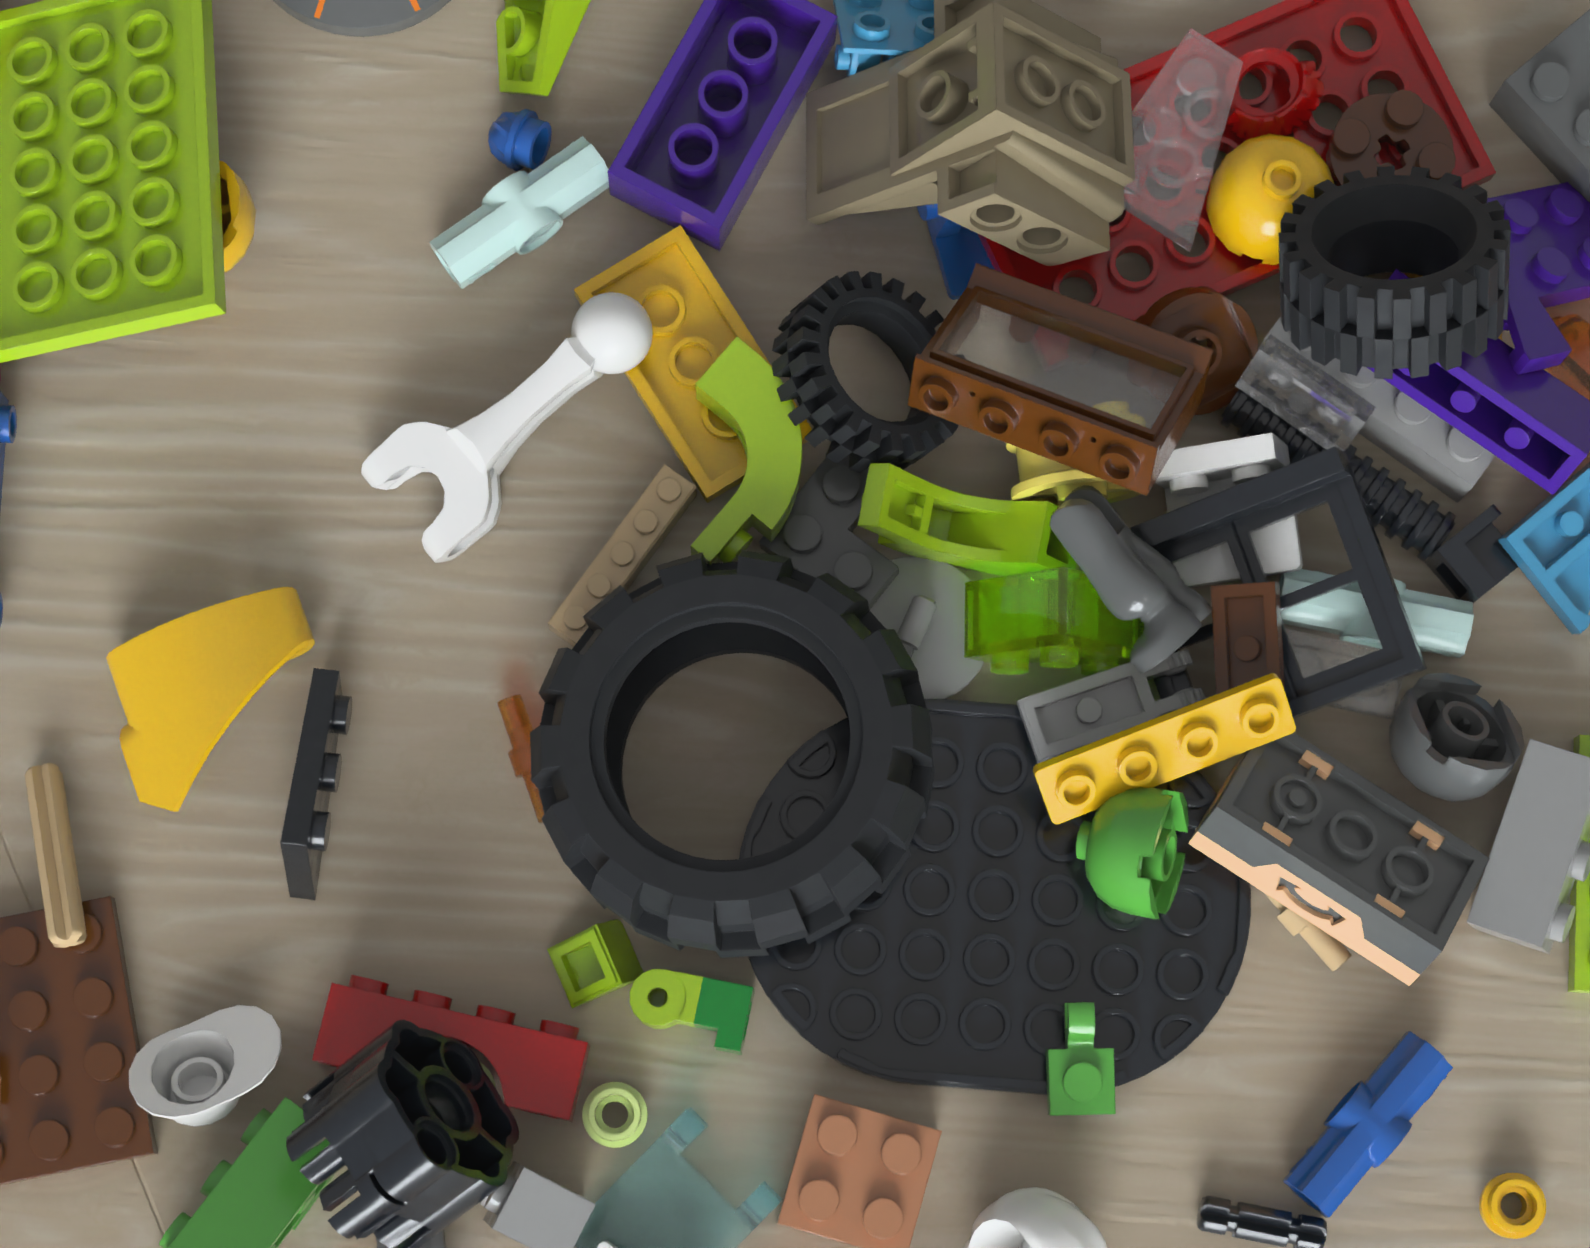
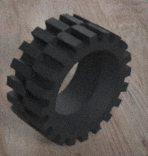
(1385, 226)

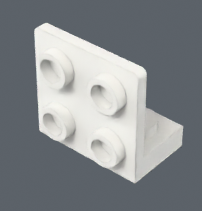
(1217, 466)

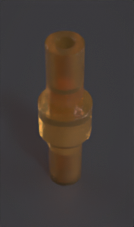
(518, 729)

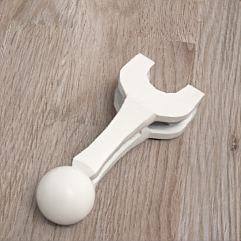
(607, 337)

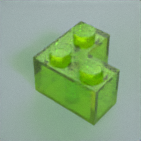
(1044, 619)

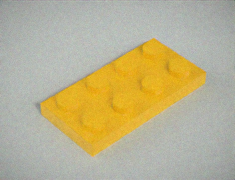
(690, 331)

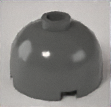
(1453, 739)

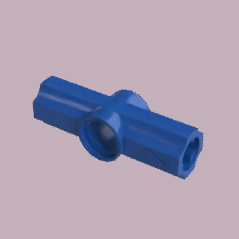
(1368, 1124)

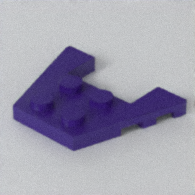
(1545, 269)

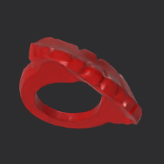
(1304, 95)

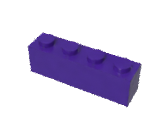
(1521, 418)

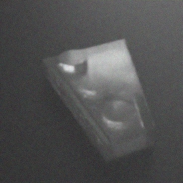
(1179, 136)

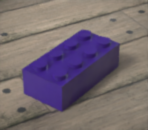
(721, 112)

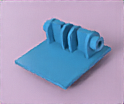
(879, 29)

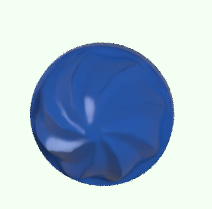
(520, 139)

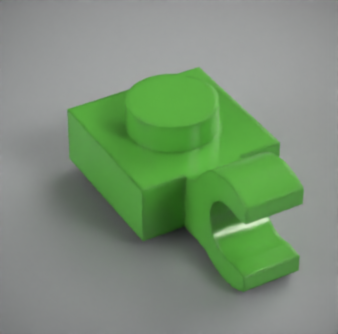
(1080, 1075)

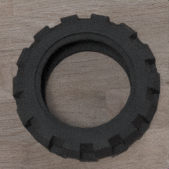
(706, 613)

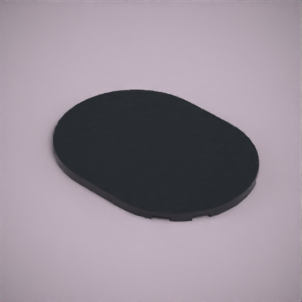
(994, 926)

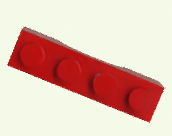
(536, 1068)

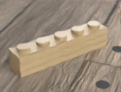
(626, 550)

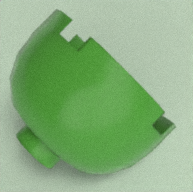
(1134, 848)

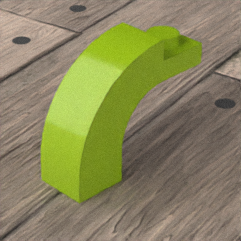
(745, 396)
(959, 527)

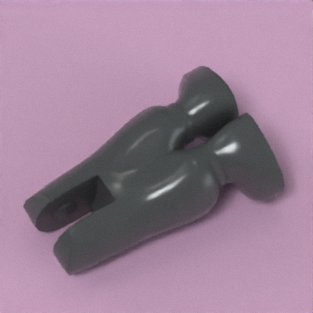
(1129, 576)

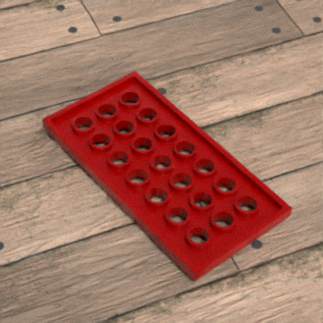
(1397, 54)

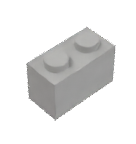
(536, 1210)

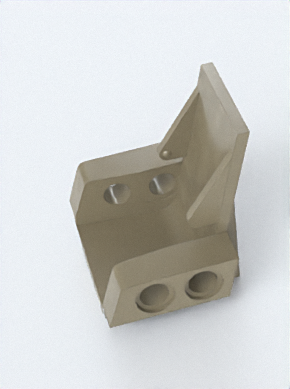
(994, 120)

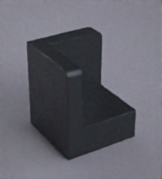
(1473, 559)

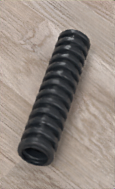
(1385, 499)

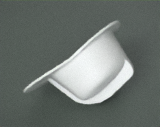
(205, 1065)

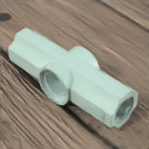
(521, 212)
(1438, 622)

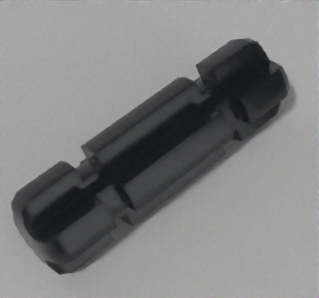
(1260, 1223)

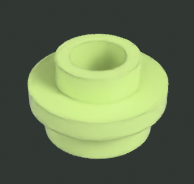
(593, 1114)

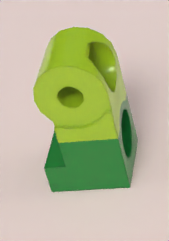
(671, 998)

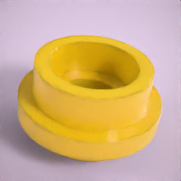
(1531, 1199)

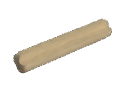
(55, 855)

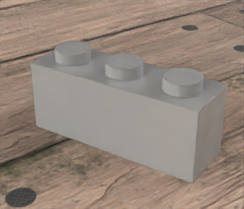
(1538, 851)

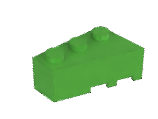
(256, 1196)

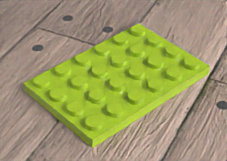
(107, 172)

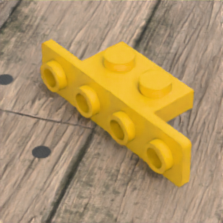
(1165, 747)

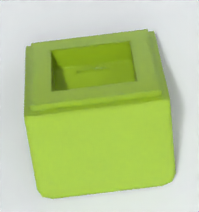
(595, 962)

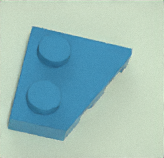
(1554, 550)

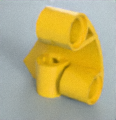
(192, 681)

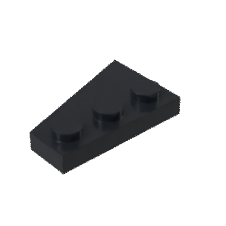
(314, 777)

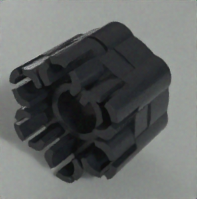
(413, 1129)

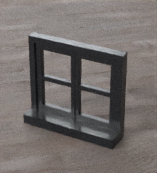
(1269, 500)

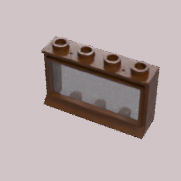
(1061, 379)

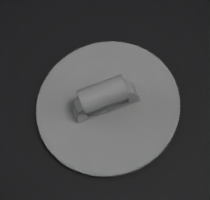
(929, 617)

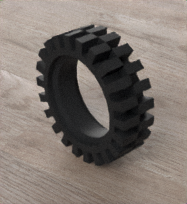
(817, 389)

